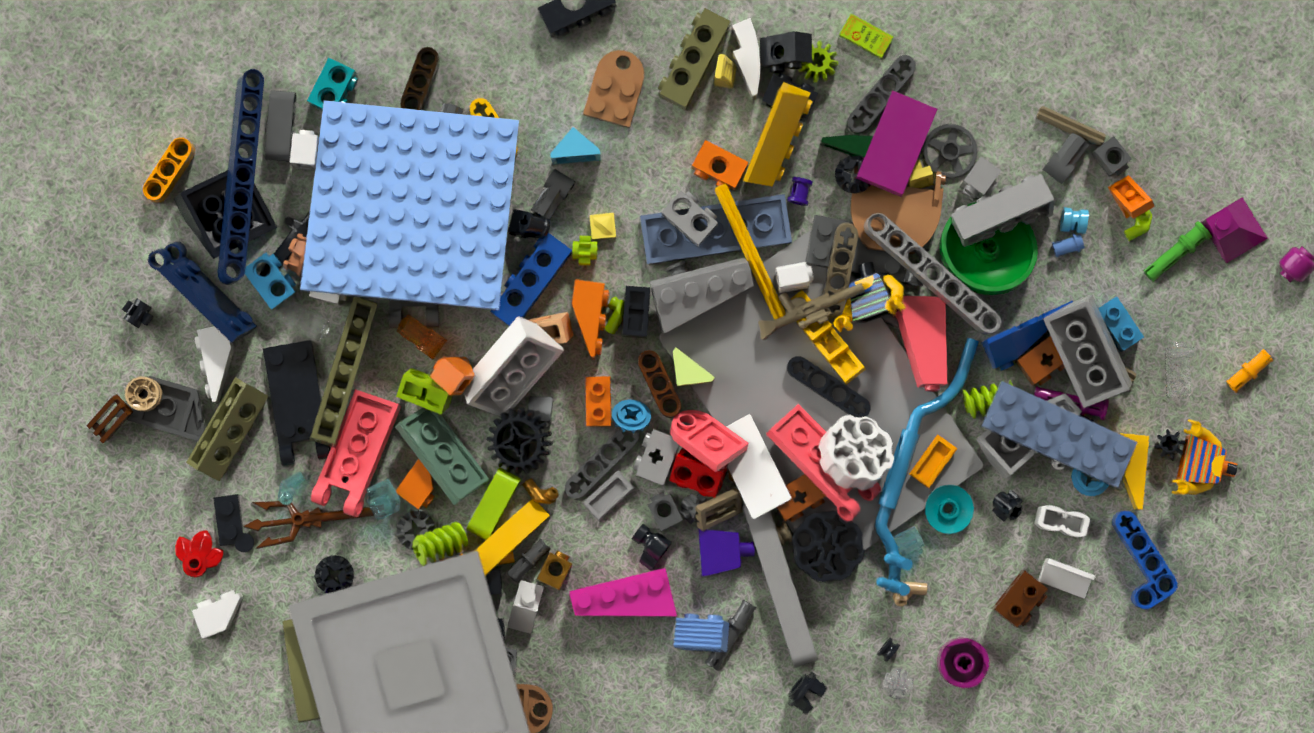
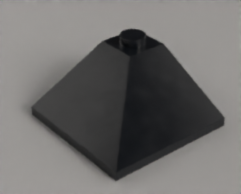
(204, 209)

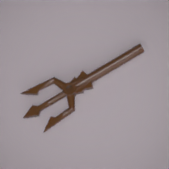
(298, 520)

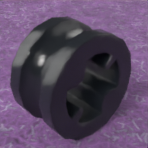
(888, 649)

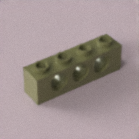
(682, 94)
(225, 417)

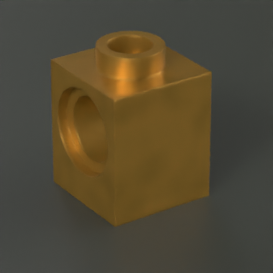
(555, 581)

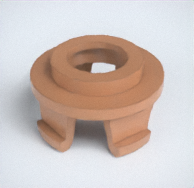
(297, 258)

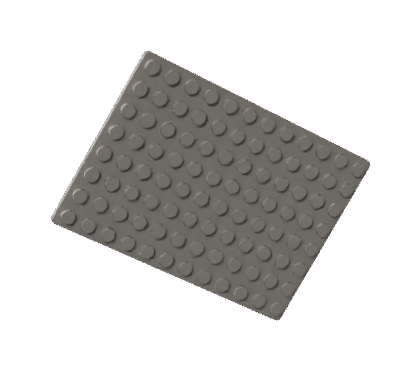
(755, 381)

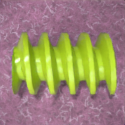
(979, 401)
(438, 541)

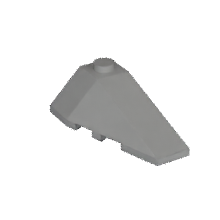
(1008, 455)

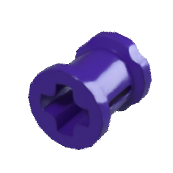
(800, 191)

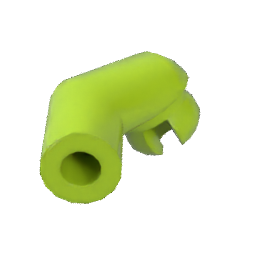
(1141, 226)
(617, 316)

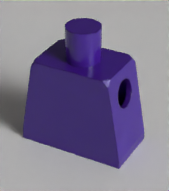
(722, 551)

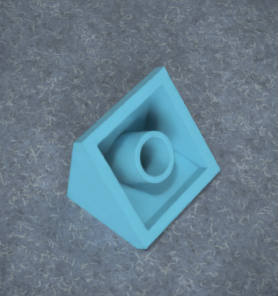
(574, 149)

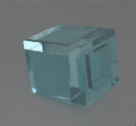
(382, 499)

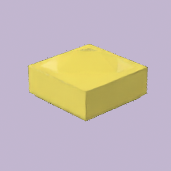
(602, 226)

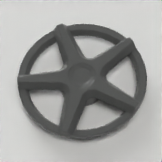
(950, 150)

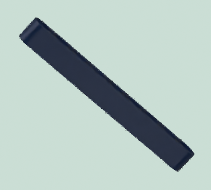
(246, 166)

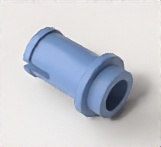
(1068, 245)

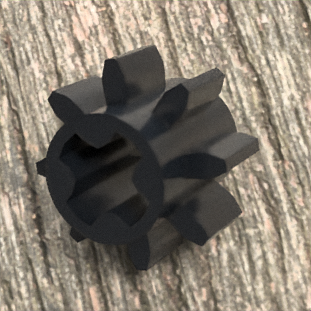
(137, 313)
(1176, 448)
(1007, 505)

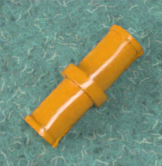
(1249, 371)

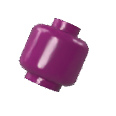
(1297, 264)

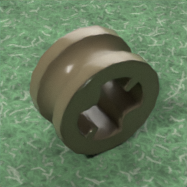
(783, 533)

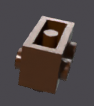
(1017, 596)

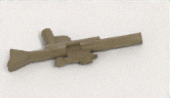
(813, 310)

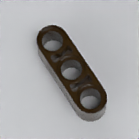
(420, 70)

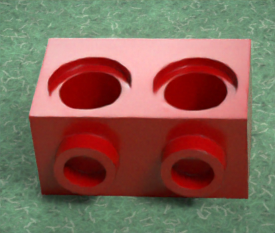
(697, 478)

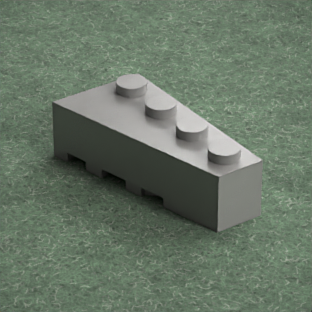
(1003, 210)
(697, 291)

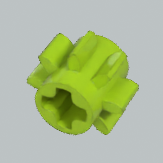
(584, 250)

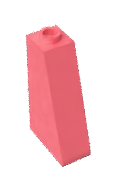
(924, 338)

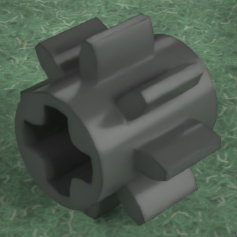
(688, 506)

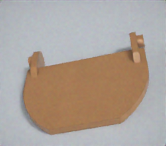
(914, 213)

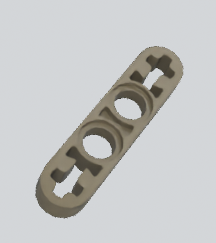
(841, 270)

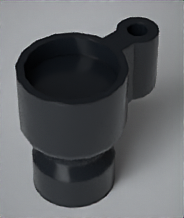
(654, 546)

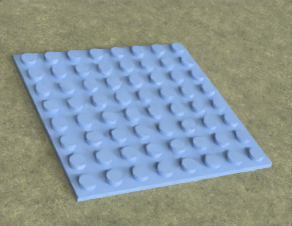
(410, 205)

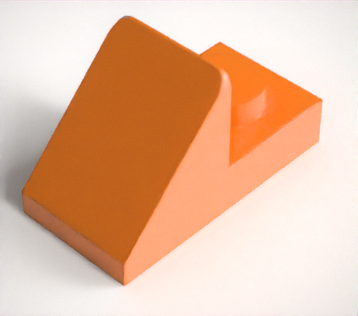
(1130, 197)

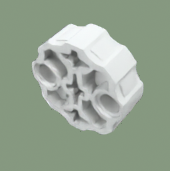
(863, 455)

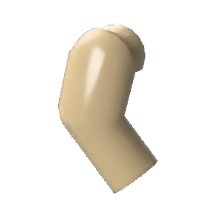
(915, 588)

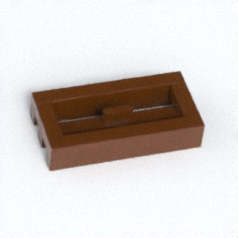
(99, 429)

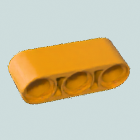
(170, 157)

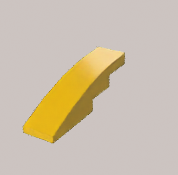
(832, 347)
(511, 535)

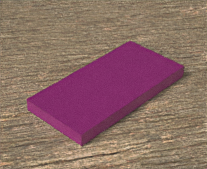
(896, 143)

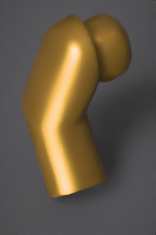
(540, 495)

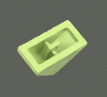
(688, 371)

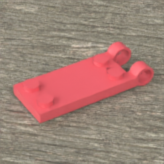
(799, 439)
(356, 450)

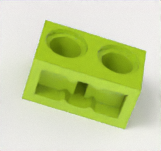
(423, 391)

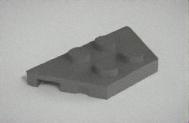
(177, 413)

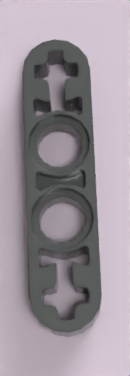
(878, 92)
(604, 464)

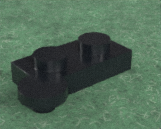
(230, 523)

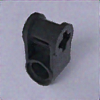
(528, 225)

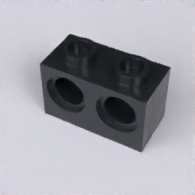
(636, 312)

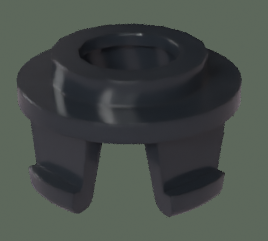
(801, 687)

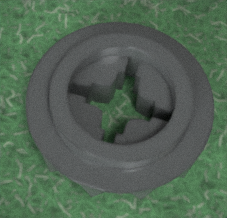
(405, 524)

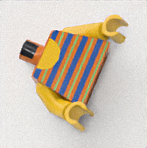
(1201, 462)

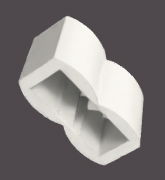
(793, 277)
(1068, 523)

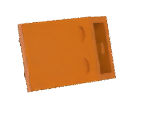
(588, 306)

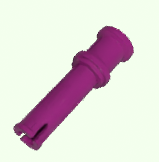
(1100, 411)

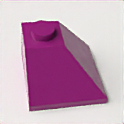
(1234, 230)

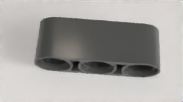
(279, 125)

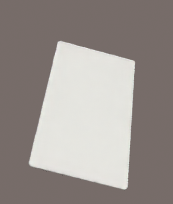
(756, 471)

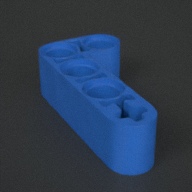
(1140, 556)

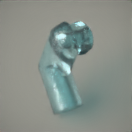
(287, 487)

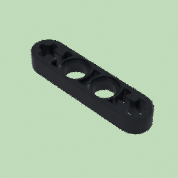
(830, 384)

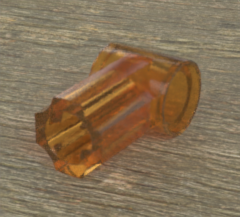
(425, 339)

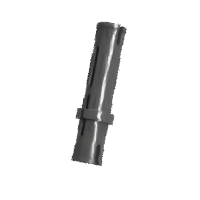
(736, 625)

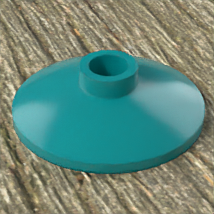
(958, 517)

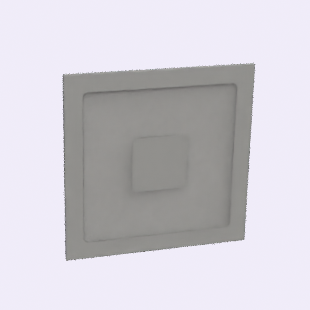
(411, 654)

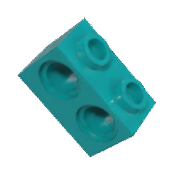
(326, 85)

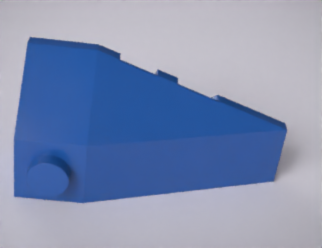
(1015, 341)

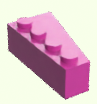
(630, 596)

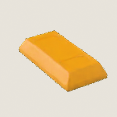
(933, 461)

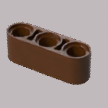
(653, 373)

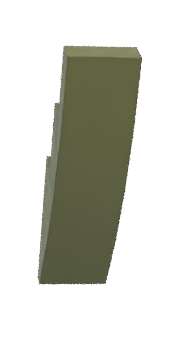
(302, 690)

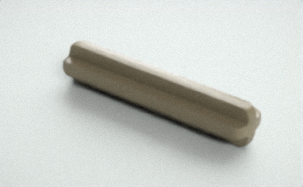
(1070, 126)

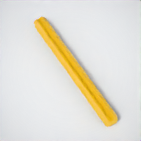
(750, 251)

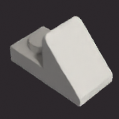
(525, 606)

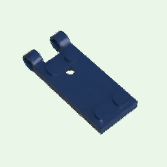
(202, 292)

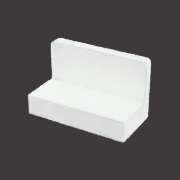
(1065, 578)

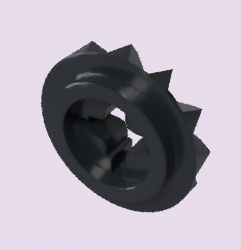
(844, 178)
(336, 563)

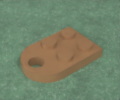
(614, 90)
(530, 696)

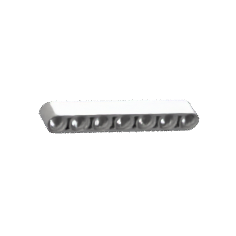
(944, 276)
(781, 588)

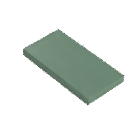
(442, 454)

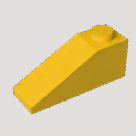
(1135, 473)

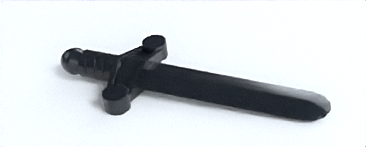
(282, 251)

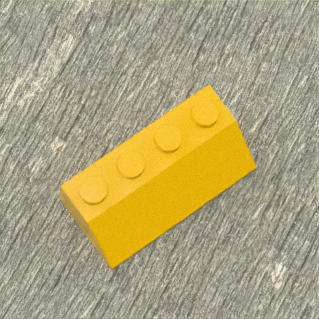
(777, 135)

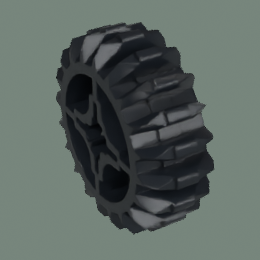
(521, 449)

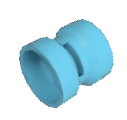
(1074, 220)

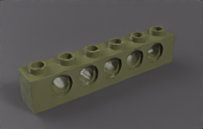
(343, 371)

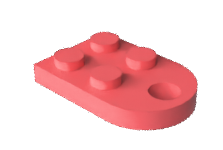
(707, 438)

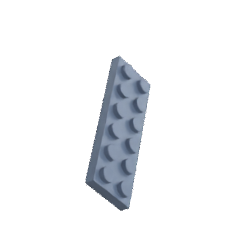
(764, 219)
(1059, 434)

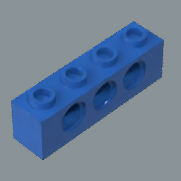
(559, 255)

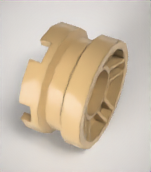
(136, 386)

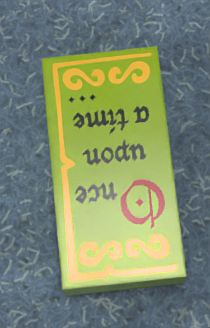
(866, 36)

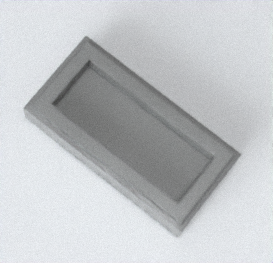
(608, 495)

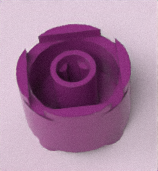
(974, 670)

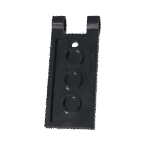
(294, 395)

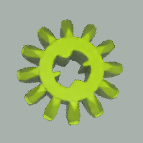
(826, 66)

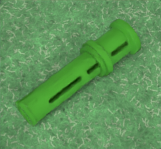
(1185, 245)

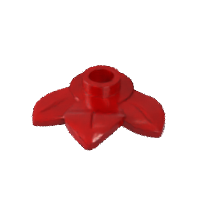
(198, 550)

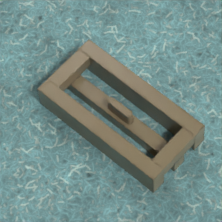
(718, 506)

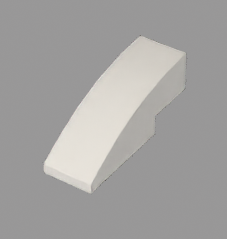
(748, 56)

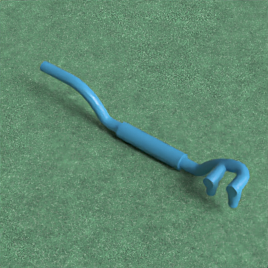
(899, 469)

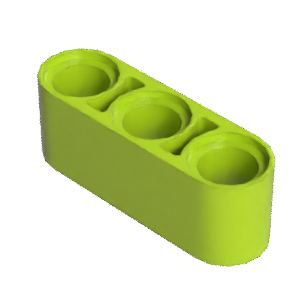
(493, 503)

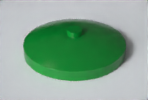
(992, 264)

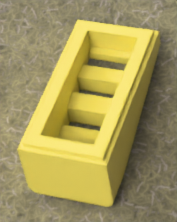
(725, 72)

